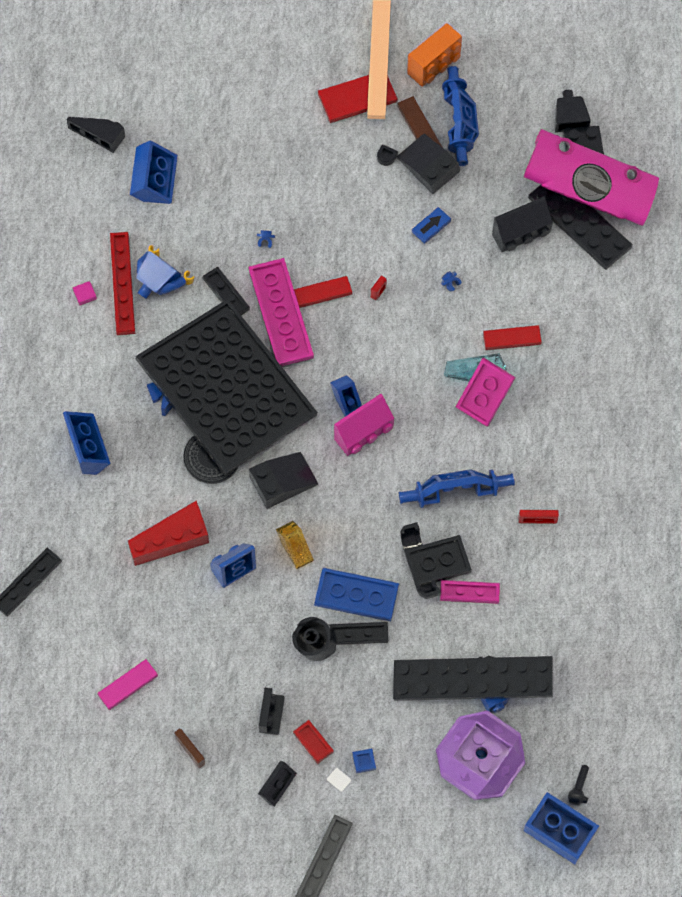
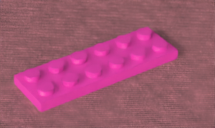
(280, 312)

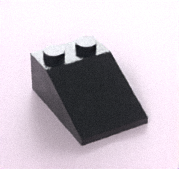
(429, 163)
(282, 478)

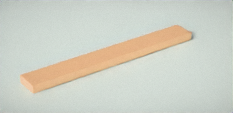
(379, 59)

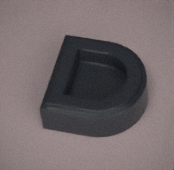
(386, 155)

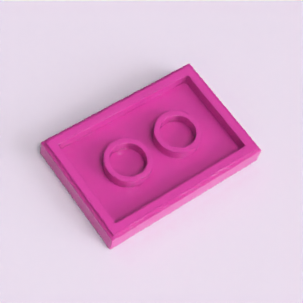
(485, 392)

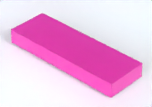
(470, 592)
(127, 684)

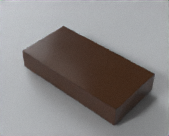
(190, 748)

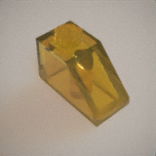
(295, 544)

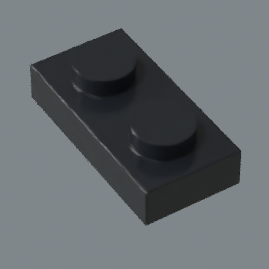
(277, 783)

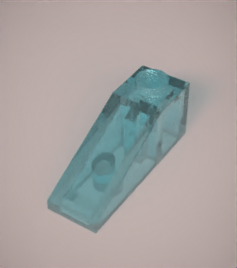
(464, 368)

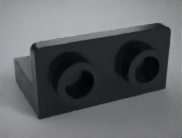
(271, 712)

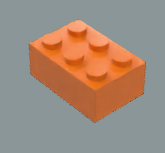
(434, 55)

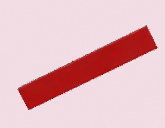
(122, 283)

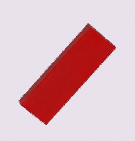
(323, 291)
(512, 337)

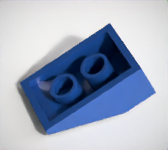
(234, 564)

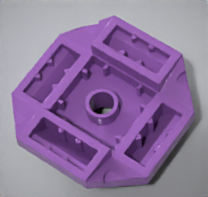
(476, 776)

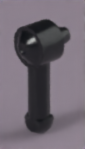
(576, 795)

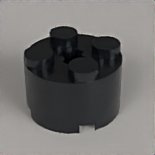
(305, 641)

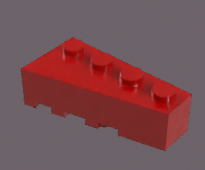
(170, 536)

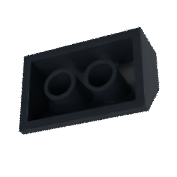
(522, 225)

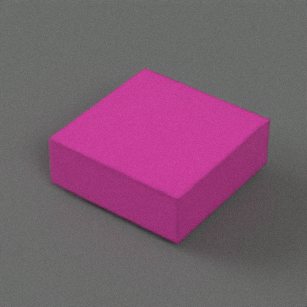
(84, 293)

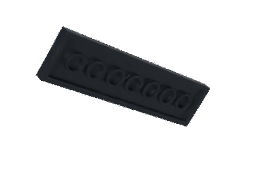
(473, 678)

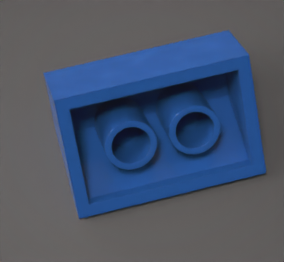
(153, 173)
(86, 442)

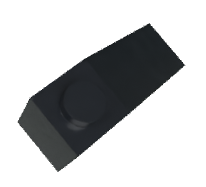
(100, 131)

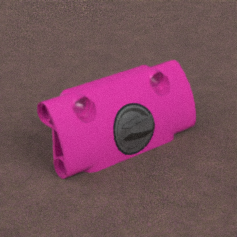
(591, 178)

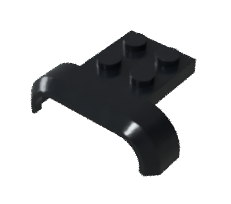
(433, 560)

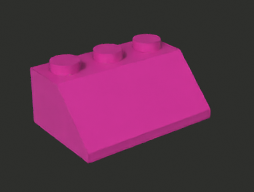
(363, 425)

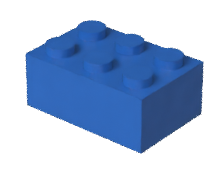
(561, 828)

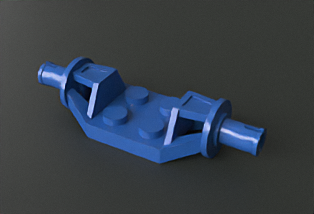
(464, 116)
(448, 481)

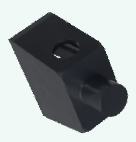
(571, 112)

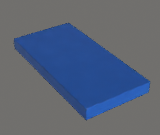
(356, 594)

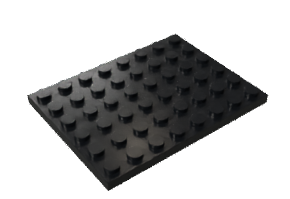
(226, 386)

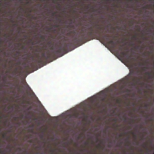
(339, 779)

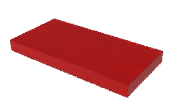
(350, 98)

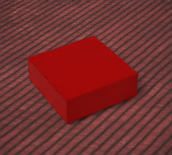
(378, 287)

